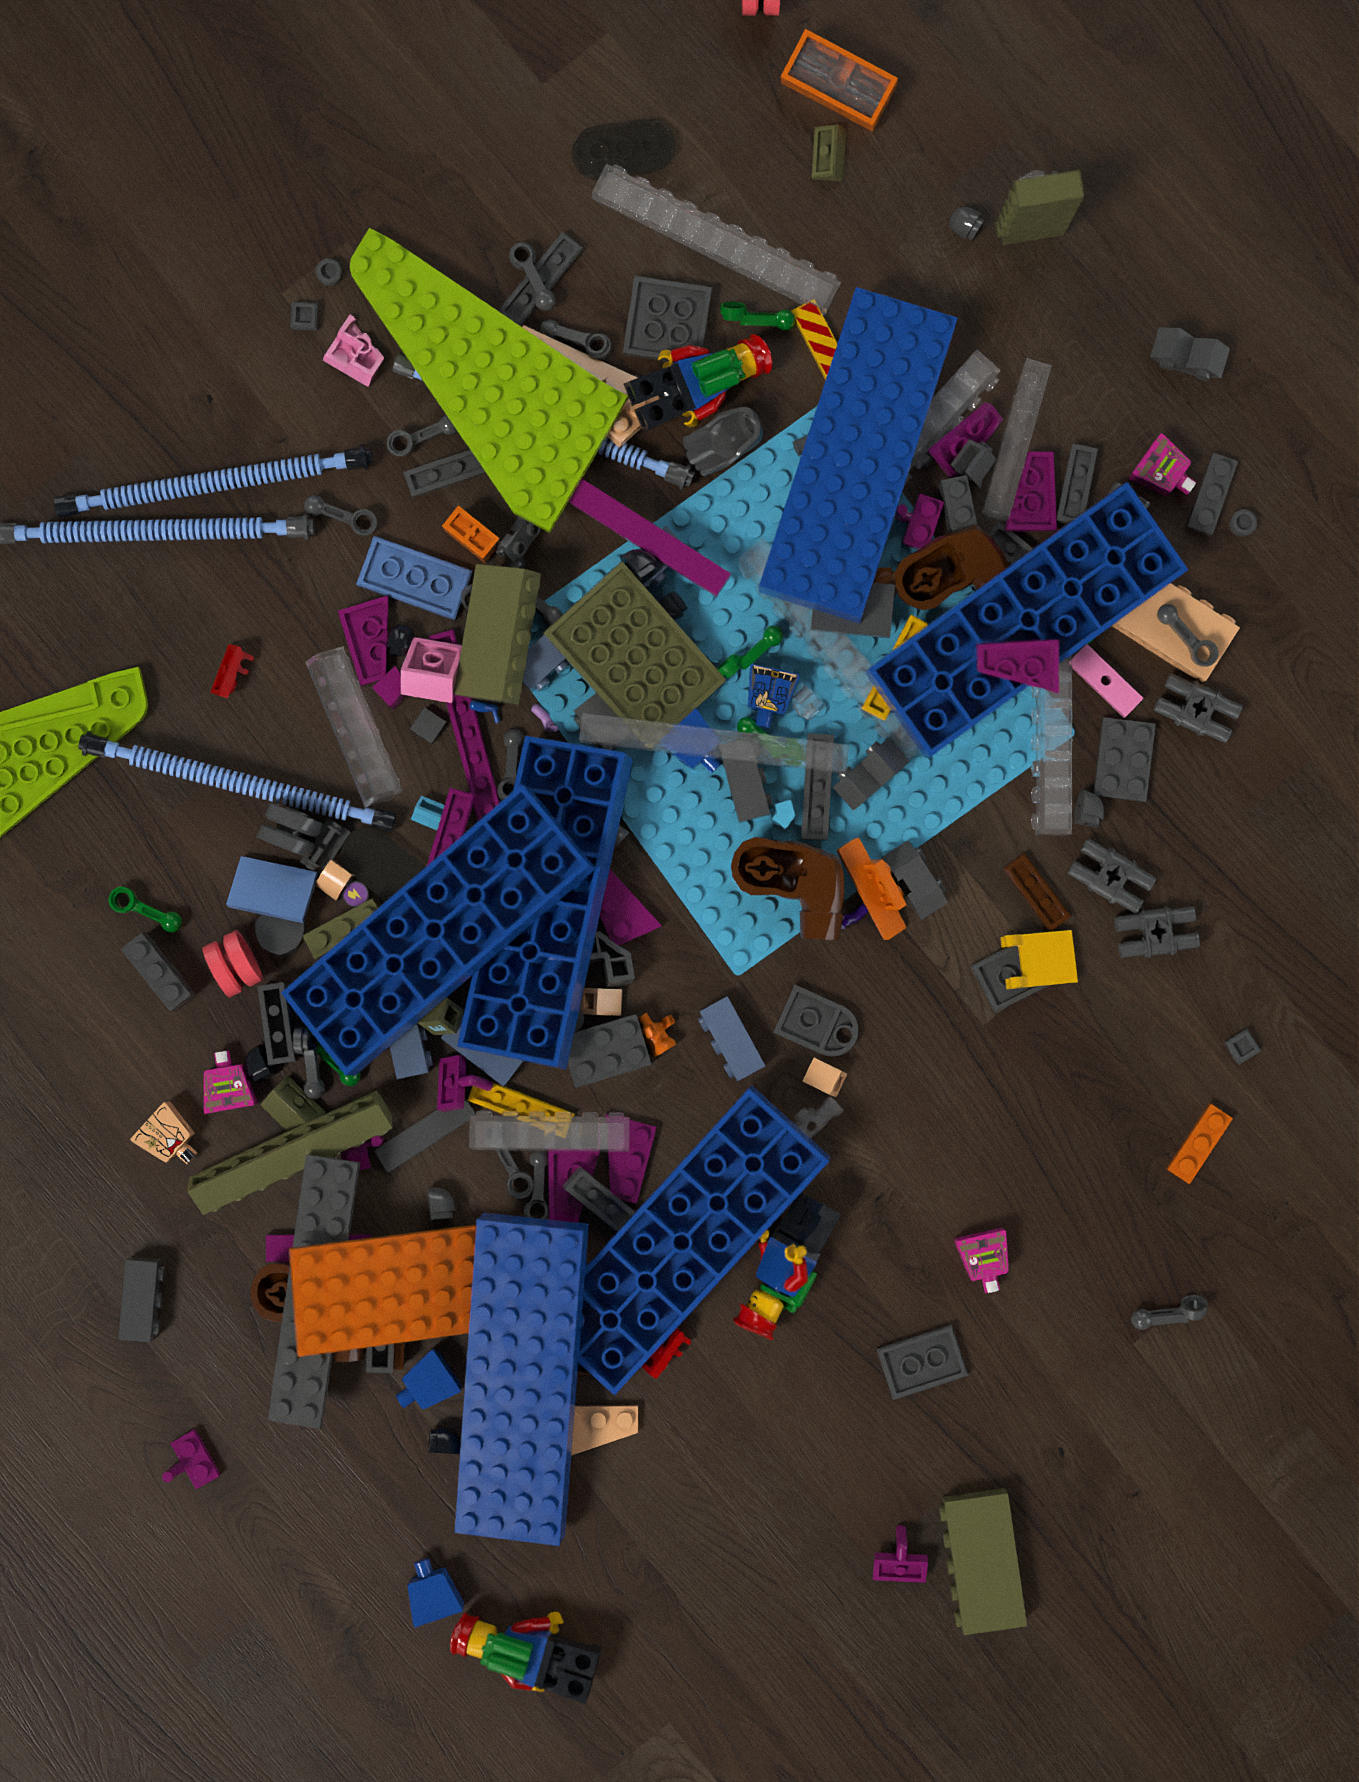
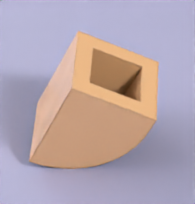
(334, 880)
(601, 1001)
(824, 1077)

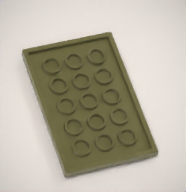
(633, 651)

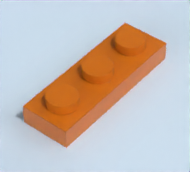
(1199, 1143)

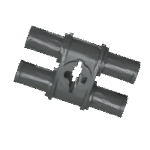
(1185, 714)
(1098, 880)
(1149, 944)

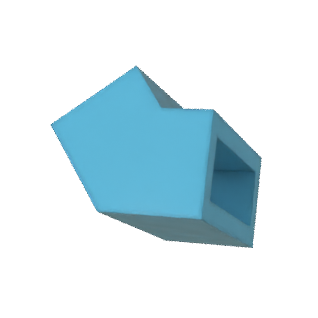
(428, 812)
(784, 814)

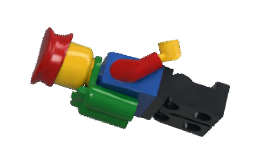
(696, 381)
(787, 1264)
(530, 1654)

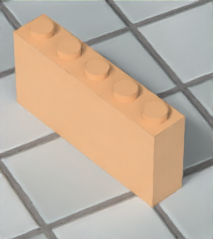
(1160, 639)

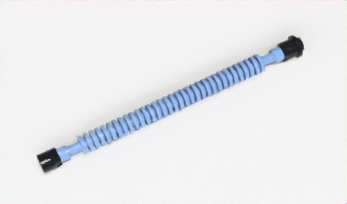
(351, 459)
(102, 747)

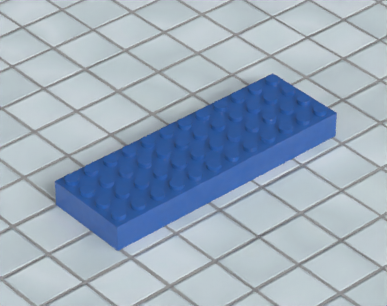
(857, 455)
(1058, 590)
(438, 930)
(532, 989)
(691, 1234)
(521, 1378)

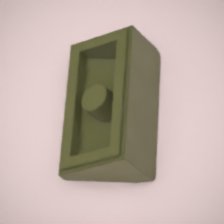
(829, 153)

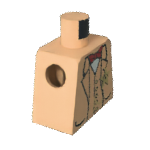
(166, 1135)

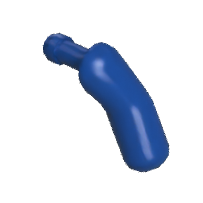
(485, 707)

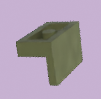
(291, 1105)

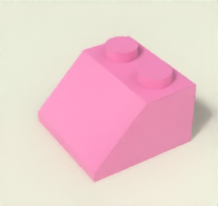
(430, 670)

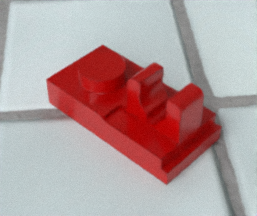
(225, 679)
(660, 1358)

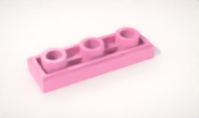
(1117, 692)

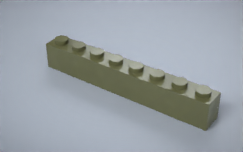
(286, 1153)

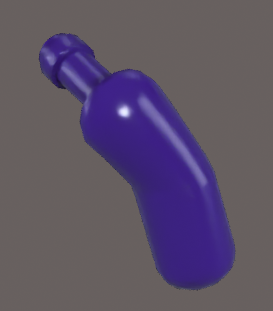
(857, 915)

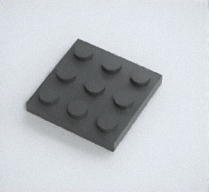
(665, 317)

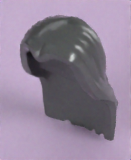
(723, 439)

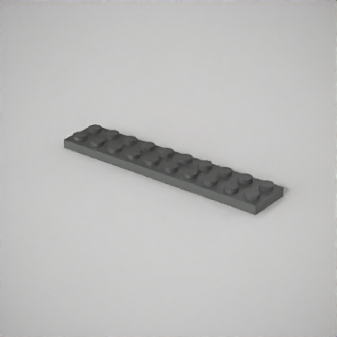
(322, 1218)

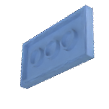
(414, 578)

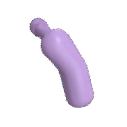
(545, 718)

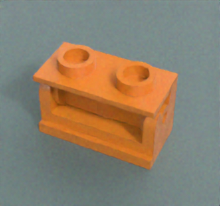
(471, 534)

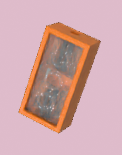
(839, 80)

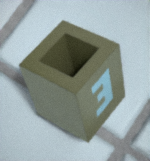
(443, 1018)

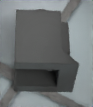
(974, 461)

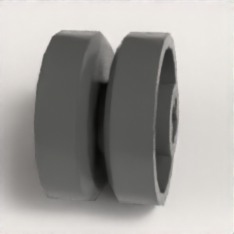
(289, 831)

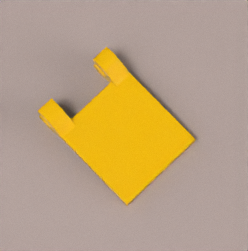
(1044, 959)

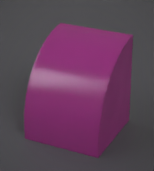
(390, 688)

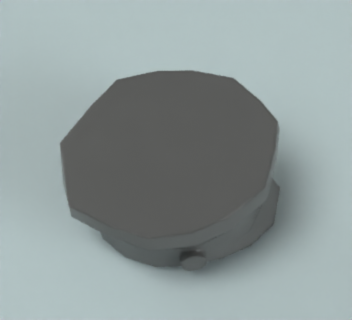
(279, 935)

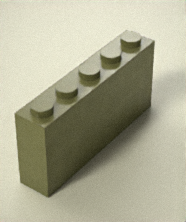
(1039, 207)
(497, 634)
(983, 1561)

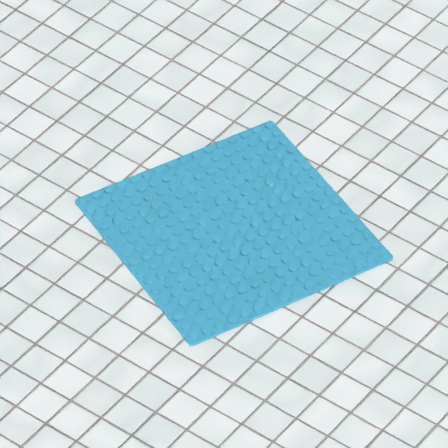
(689, 814)

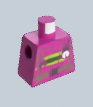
(1163, 468)
(227, 1086)
(984, 1256)

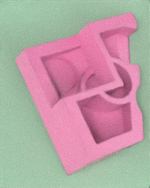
(354, 353)

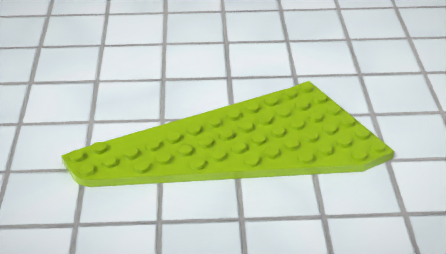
(508, 394)
(43, 738)

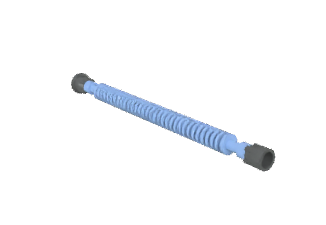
(672, 472)
(95, 531)

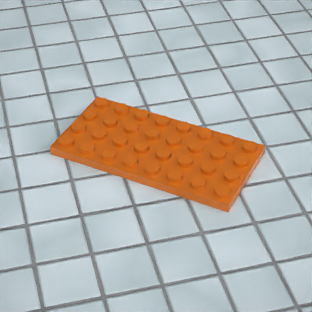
(382, 1289)

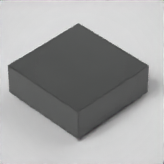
(304, 316)
(428, 725)
(1242, 1046)

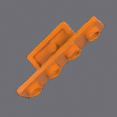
(875, 887)

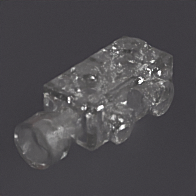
(820, 1117)

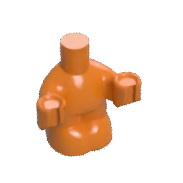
(655, 1034)

